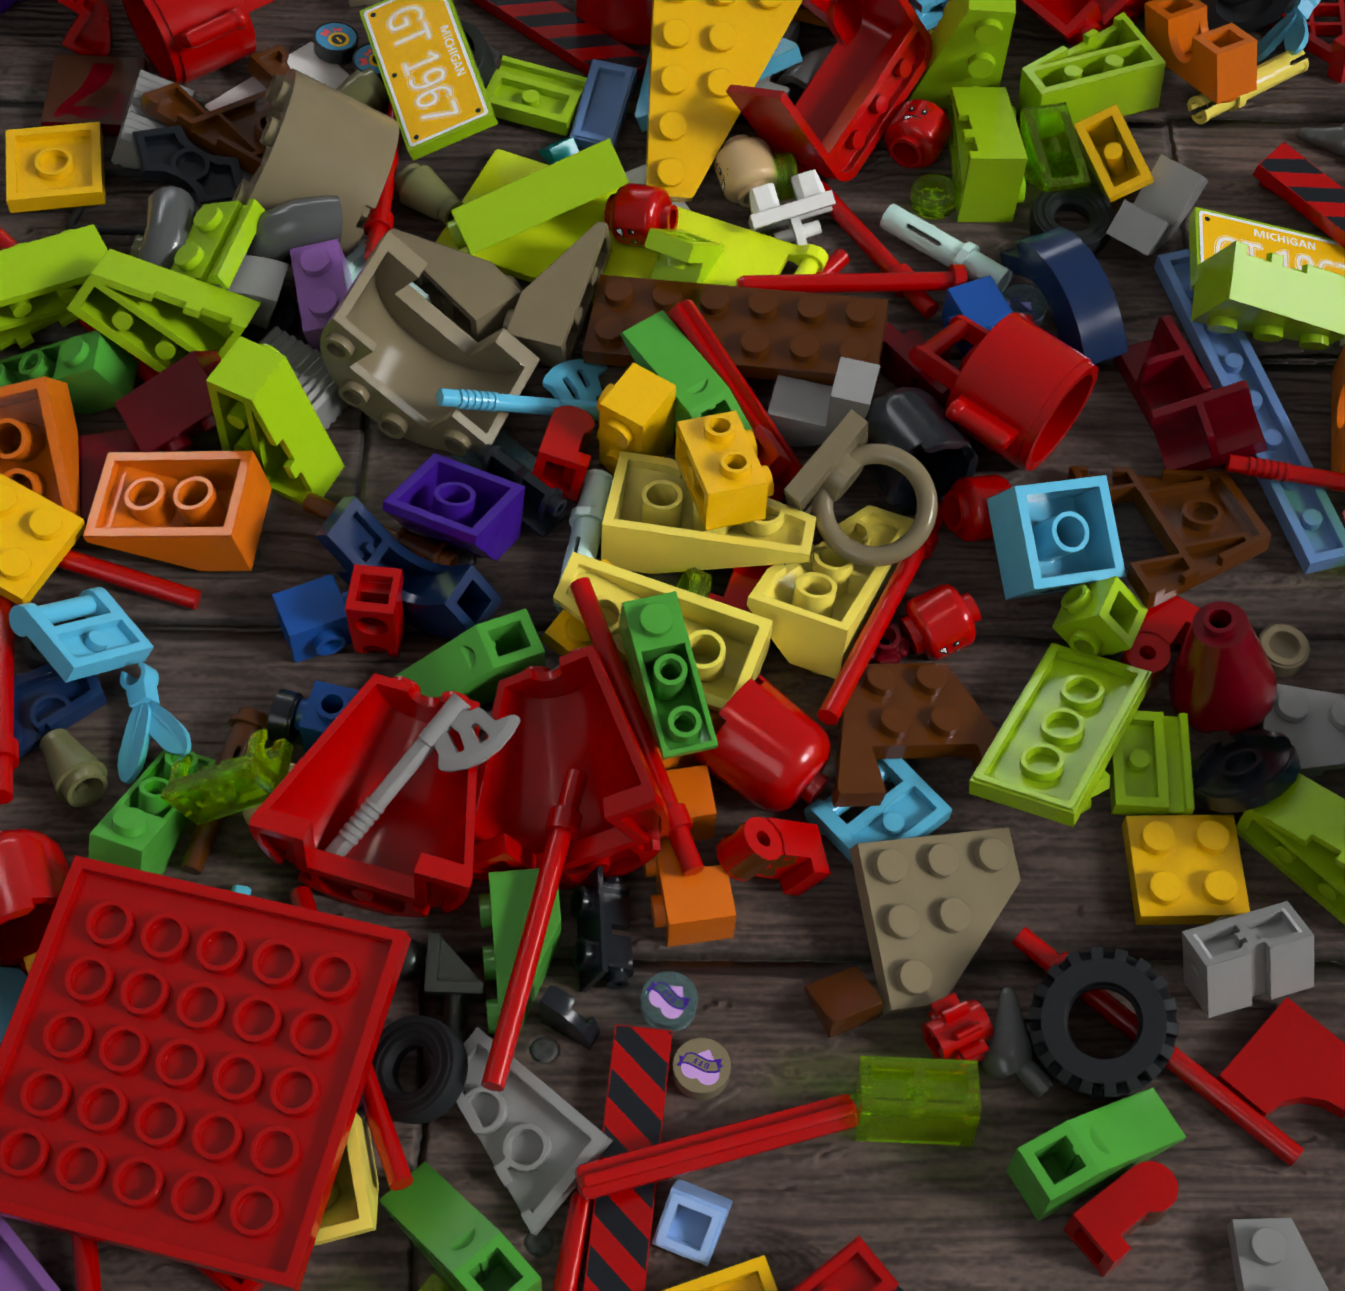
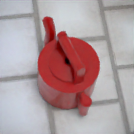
(193, 36)
(1013, 387)

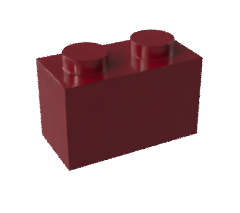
(172, 405)

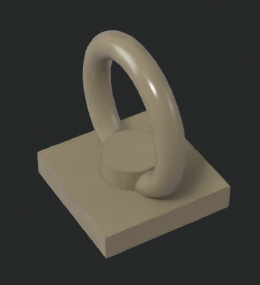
(835, 469)

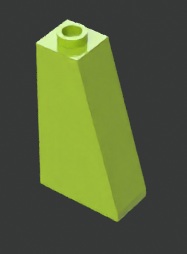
(537, 197)

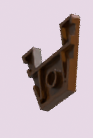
(229, 129)
(1198, 521)
(903, 715)

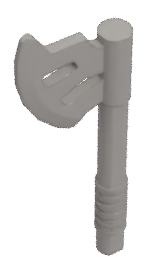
(435, 736)

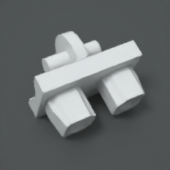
(810, 202)

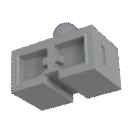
(1247, 957)

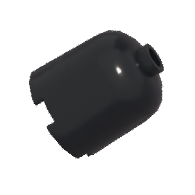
(919, 426)

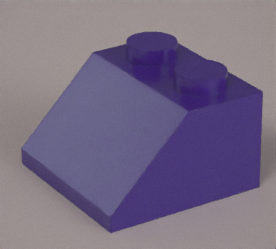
(459, 506)

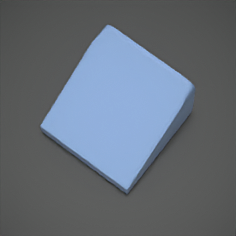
(692, 1221)

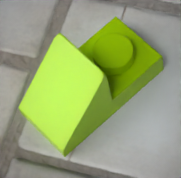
(682, 255)

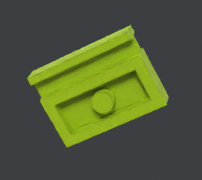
(535, 95)
(218, 241)
(1153, 767)

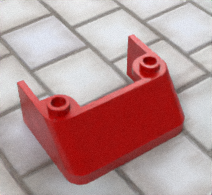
(852, 95)

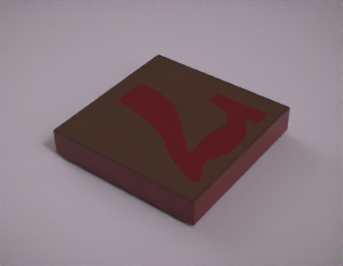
(90, 90)

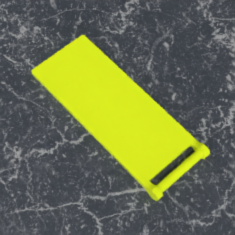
(538, 247)

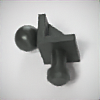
(445, 979)

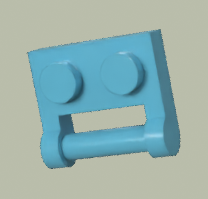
(84, 646)
(905, 812)

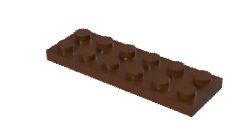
(759, 328)

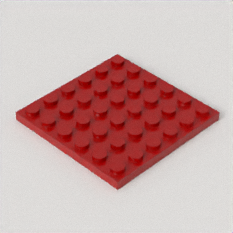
(189, 1069)

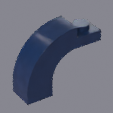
(1075, 290)
(434, 595)

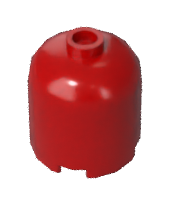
(768, 749)
(29, 888)

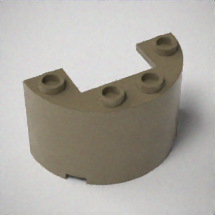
(322, 146)
(397, 349)

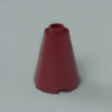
(1222, 672)

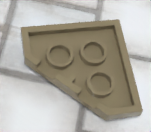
(930, 908)

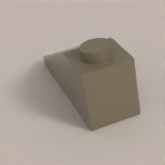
(464, 286)
(559, 300)

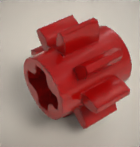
(957, 1029)

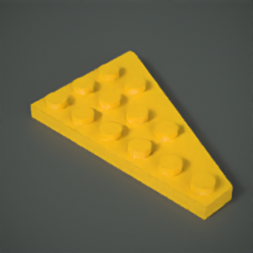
(693, 61)

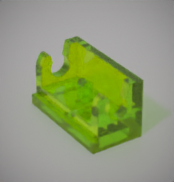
(229, 785)
(917, 1100)

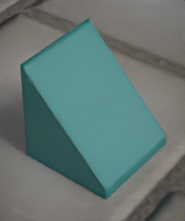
(559, 150)

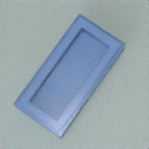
(603, 103)

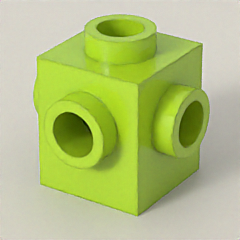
(1100, 617)

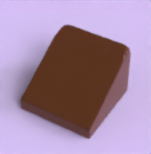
(844, 1001)

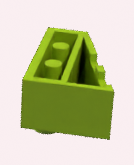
(967, 48)
(1097, 73)
(985, 154)
(42, 280)
(1269, 299)
(159, 311)
(267, 411)
(1304, 840)

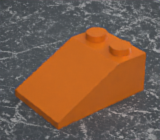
(41, 440)
(182, 507)

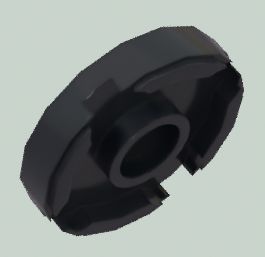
(1245, 771)

